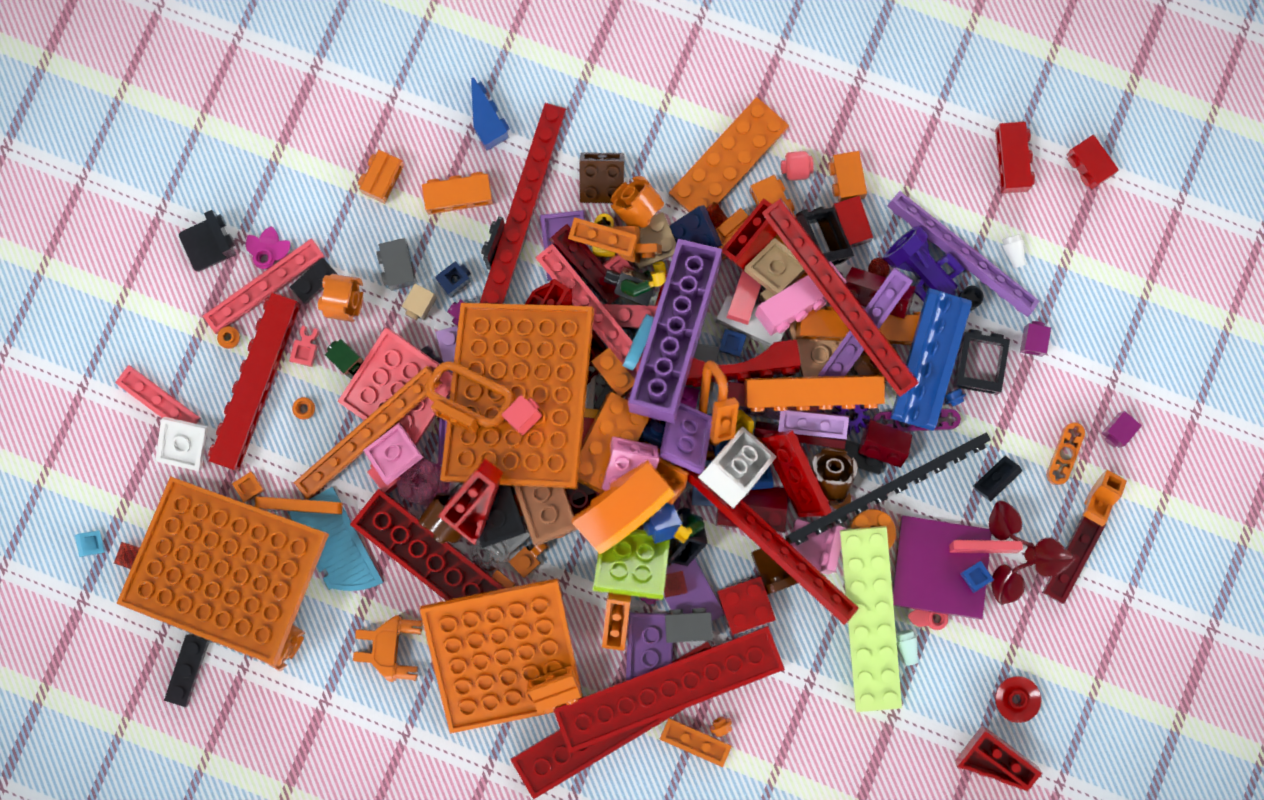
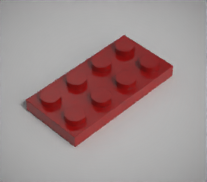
(796, 474)

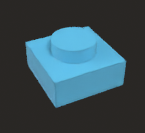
(89, 543)

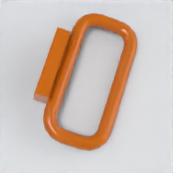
(724, 410)
(458, 414)

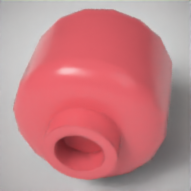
(797, 165)

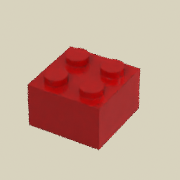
(746, 605)

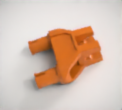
(386, 648)

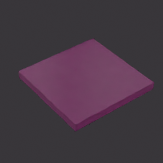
(931, 576)

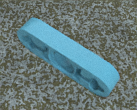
(638, 343)

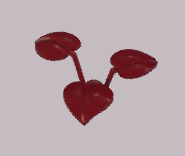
(1048, 555)

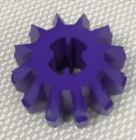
(855, 422)

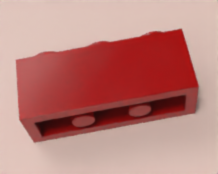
(1014, 157)
(750, 237)

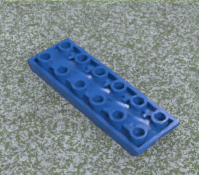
(932, 358)

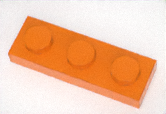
(603, 237)
(695, 742)

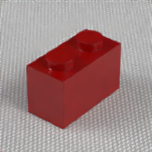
(1092, 162)
(854, 221)

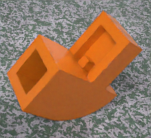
(647, 251)
(1103, 496)

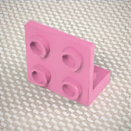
(626, 456)
(820, 549)

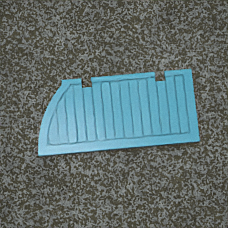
(344, 552)

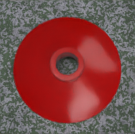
(1029, 699)

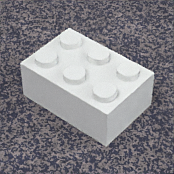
(737, 467)

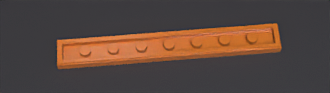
(365, 434)

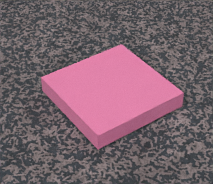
(393, 453)

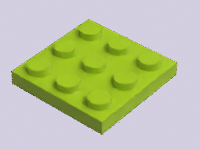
(633, 567)

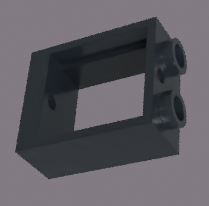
(832, 231)
(978, 384)

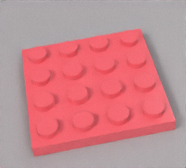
(384, 372)

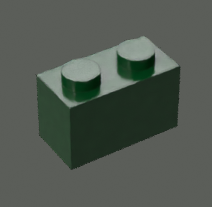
(344, 358)

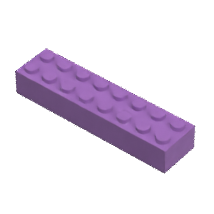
(675, 331)

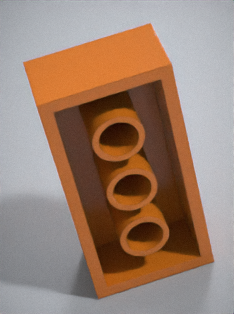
(610, 421)

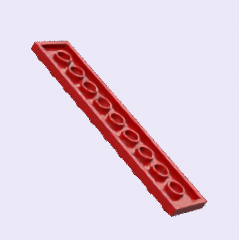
(668, 689)
(550, 763)

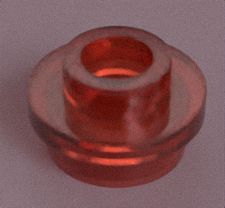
(879, 266)

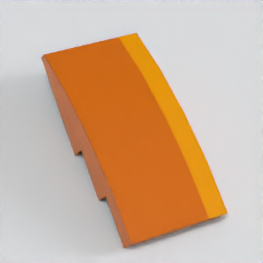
(623, 506)

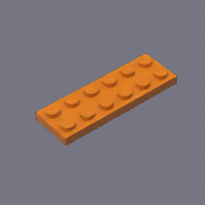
(729, 157)

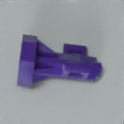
(913, 255)

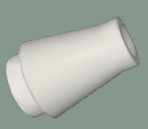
(1014, 249)

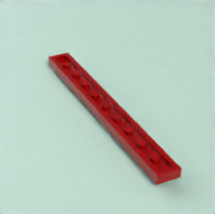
(523, 205)
(840, 297)
(781, 552)

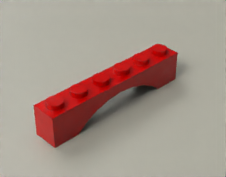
(778, 359)

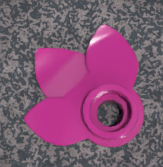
(268, 245)

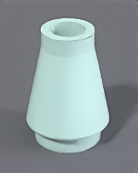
(907, 646)

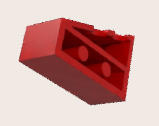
(472, 502)
(998, 760)

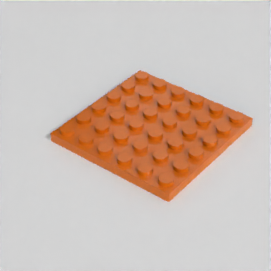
(491, 648)

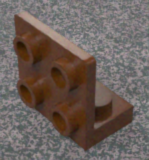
(600, 176)
(772, 574)

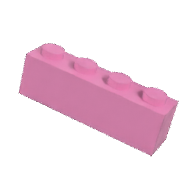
(791, 304)

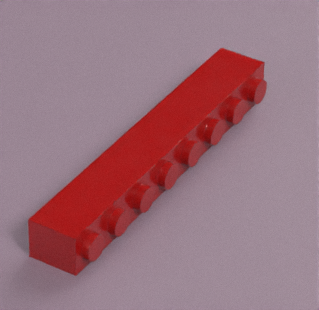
(254, 382)

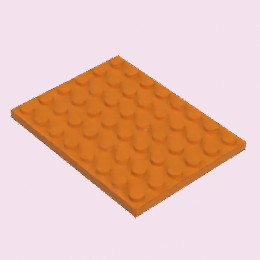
(534, 355)
(223, 570)

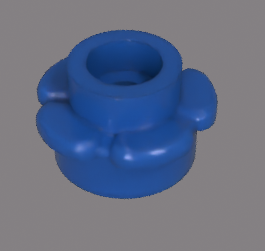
(955, 397)

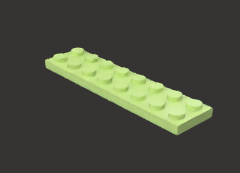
(873, 625)

